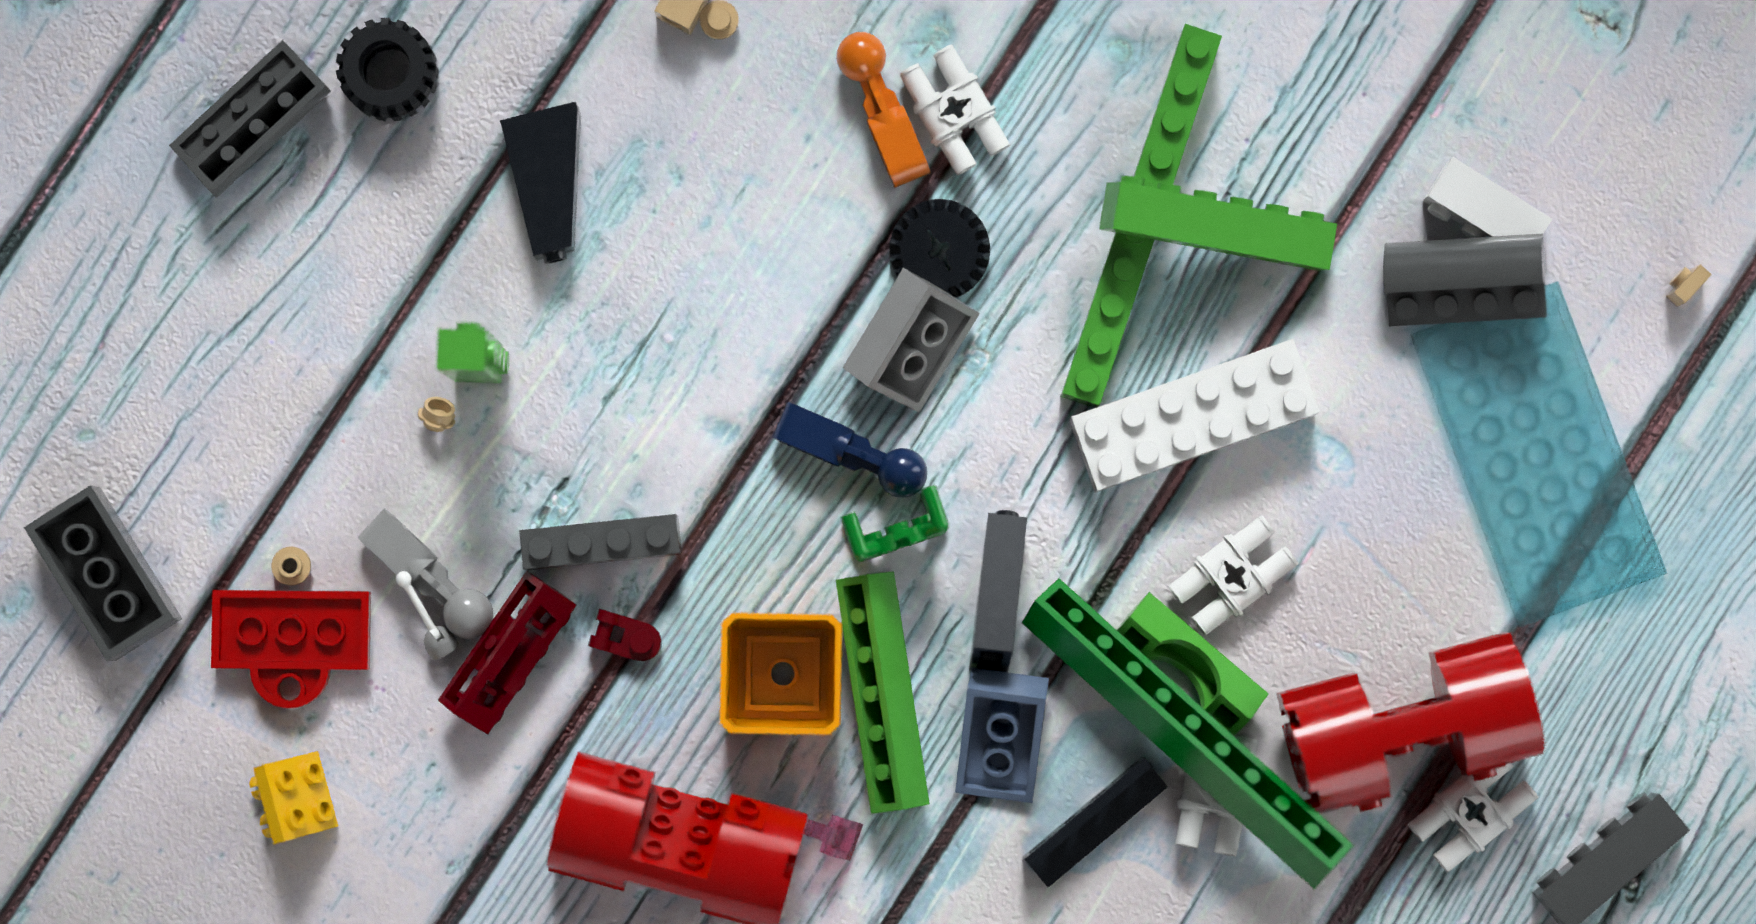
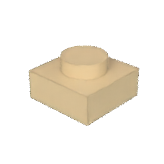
(1687, 283)

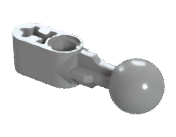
(465, 611)

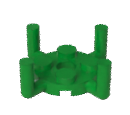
(899, 534)

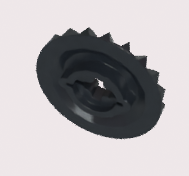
(949, 223)

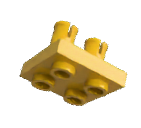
(293, 797)

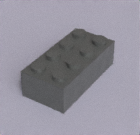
(103, 573)

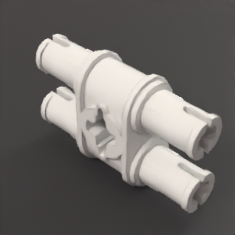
(961, 90)
(1254, 579)
(1197, 803)
(1472, 834)

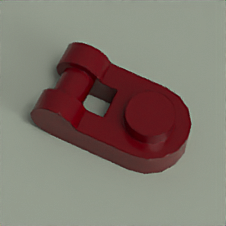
(639, 641)

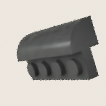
(249, 118)
(1465, 280)

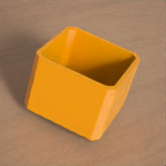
(750, 651)

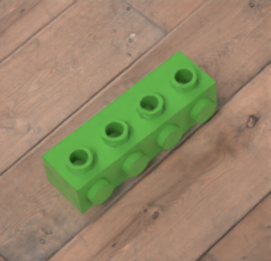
(471, 354)

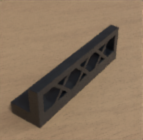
(1095, 821)

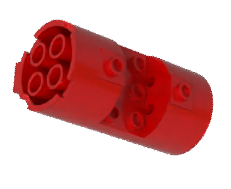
(1479, 708)
(627, 829)

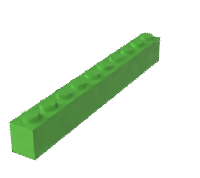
(1129, 253)

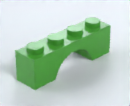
(1221, 685)

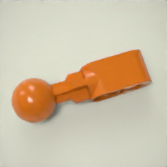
(862, 59)

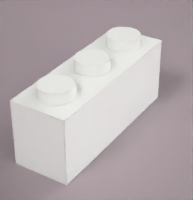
(1481, 204)

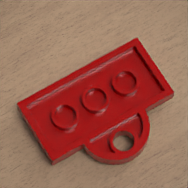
(290, 637)

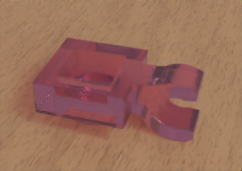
(837, 837)

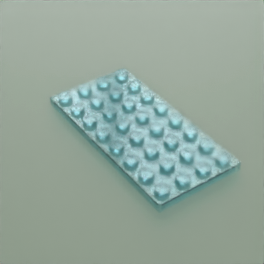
(1539, 459)

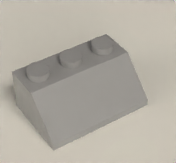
(910, 340)

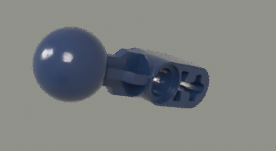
(898, 471)

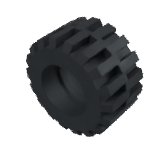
(368, 43)

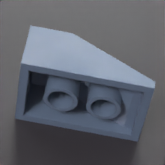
(1001, 735)

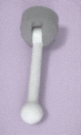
(438, 639)

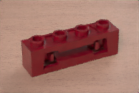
(507, 653)

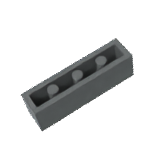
(600, 542)
(1610, 860)

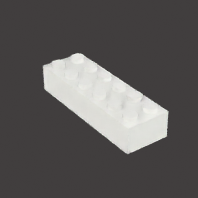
(1194, 415)

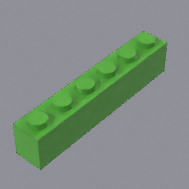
(1218, 225)
(882, 692)

